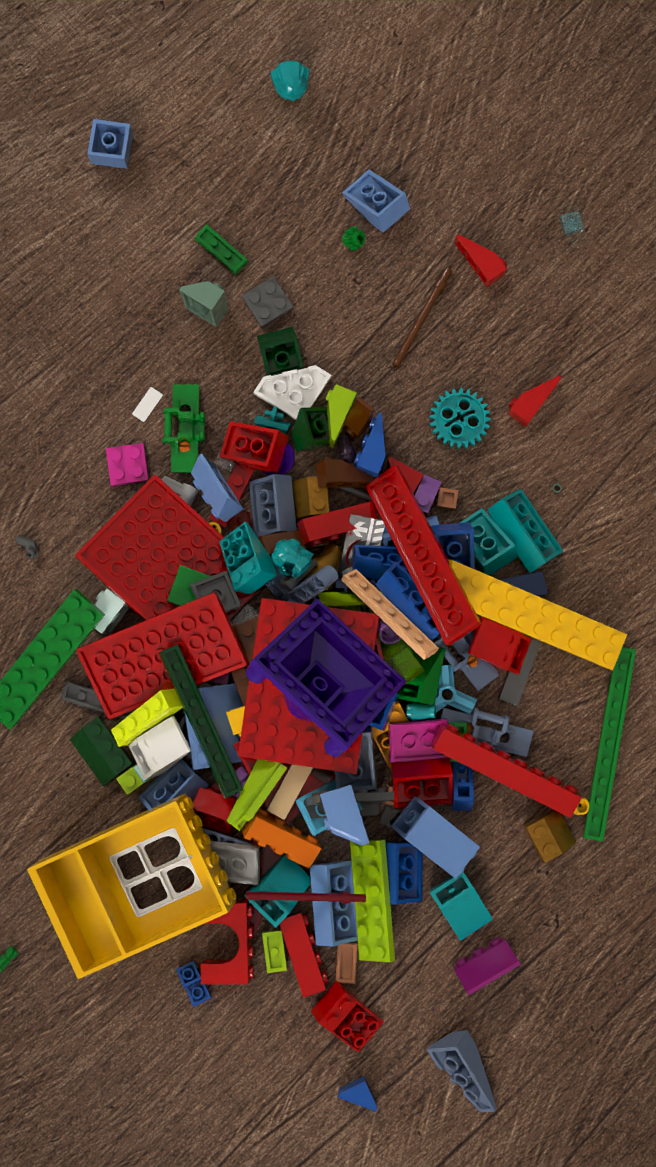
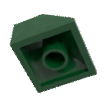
(311, 429)

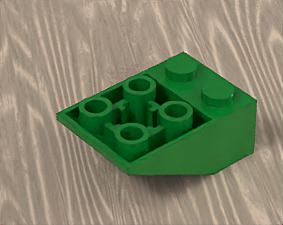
(424, 686)

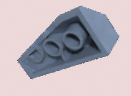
(462, 1061)

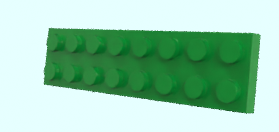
(46, 656)

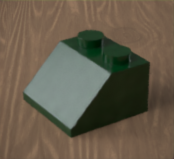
(280, 351)

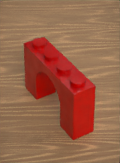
(239, 968)

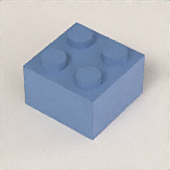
(110, 143)

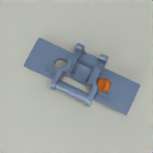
(476, 670)
(518, 740)

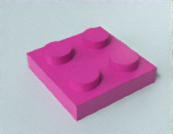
(127, 464)

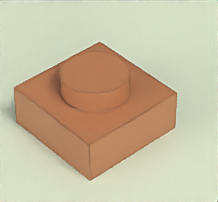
(447, 498)

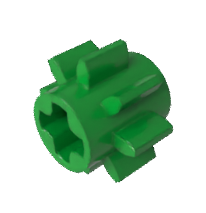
(353, 238)

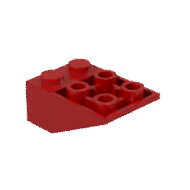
(499, 646)
(346, 1016)

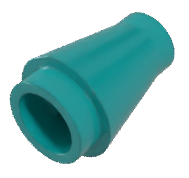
(420, 711)

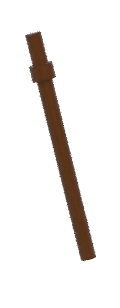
(439, 286)

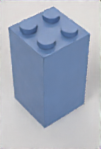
(435, 837)

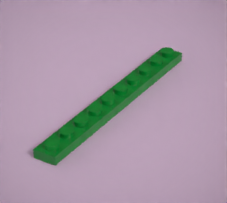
(609, 745)

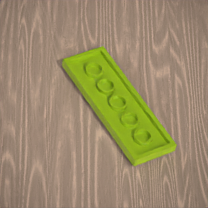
(374, 915)

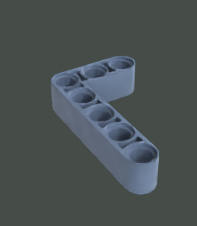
(306, 589)

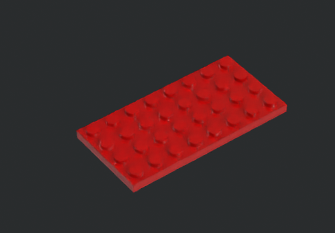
(128, 665)

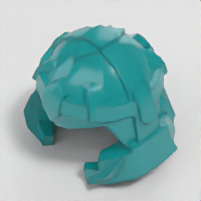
(290, 79)
(291, 556)

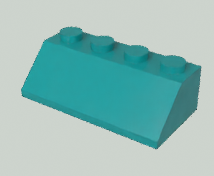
(525, 529)

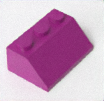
(486, 965)

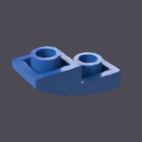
(191, 980)

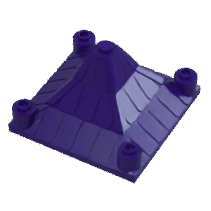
(327, 675)

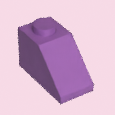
(426, 493)

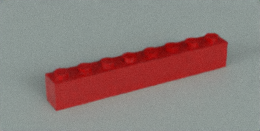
(506, 770)

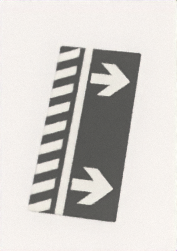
(368, 530)

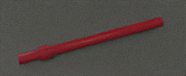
(344, 897)

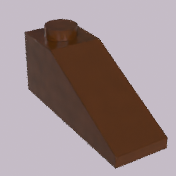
(358, 418)
(340, 474)

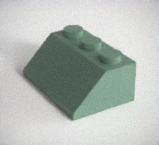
(205, 301)

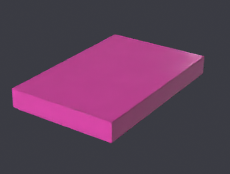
(413, 740)

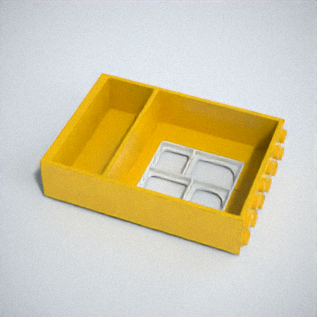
(94, 901)

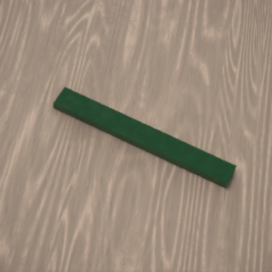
(200, 721)

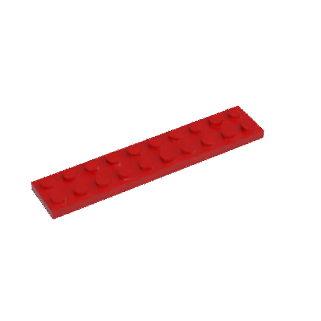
(423, 556)

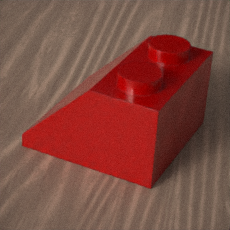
(214, 810)

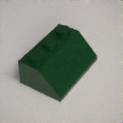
(101, 750)

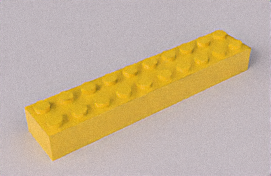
(540, 618)

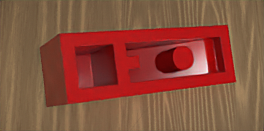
(483, 261)
(528, 403)

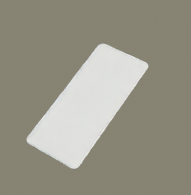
(147, 404)

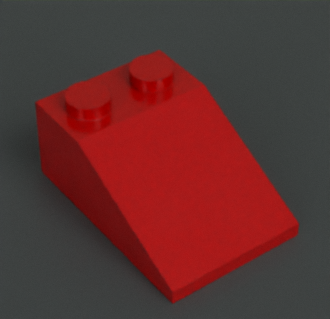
(254, 446)

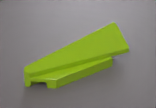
(255, 791)

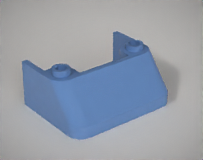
(344, 815)

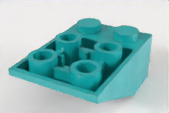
(246, 560)
(281, 877)
(460, 905)

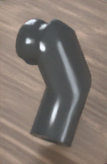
(30, 546)

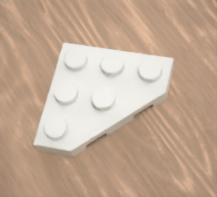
(293, 389)

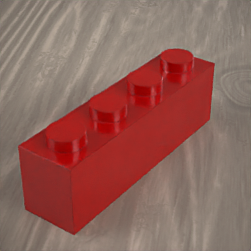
(333, 523)
(302, 954)

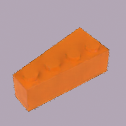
(282, 838)

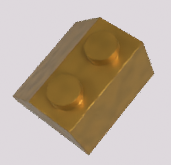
(309, 498)
(549, 835)

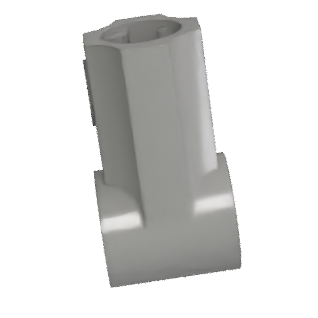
(184, 490)

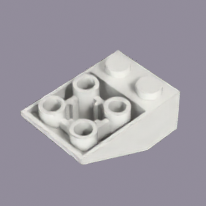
(159, 748)

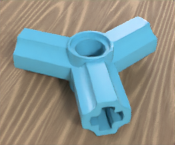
(459, 700)

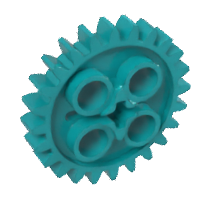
(451, 404)

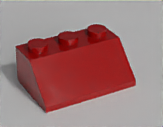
(426, 779)

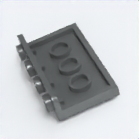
(368, 799)

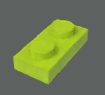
(274, 951)

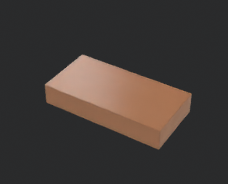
(346, 963)

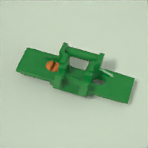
(191, 428)

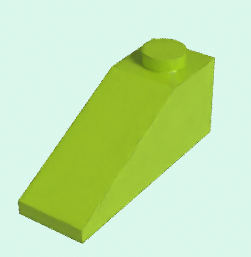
(339, 406)

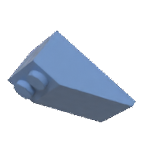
(377, 200)

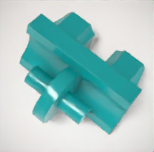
(272, 422)

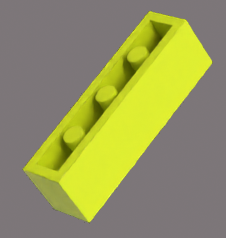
(147, 716)

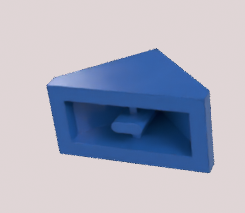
(358, 1093)

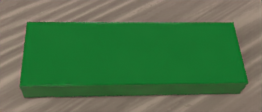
(221, 249)

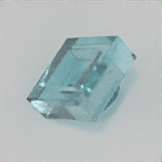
(571, 223)

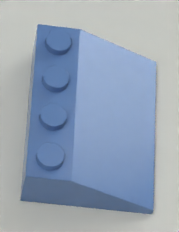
(217, 701)

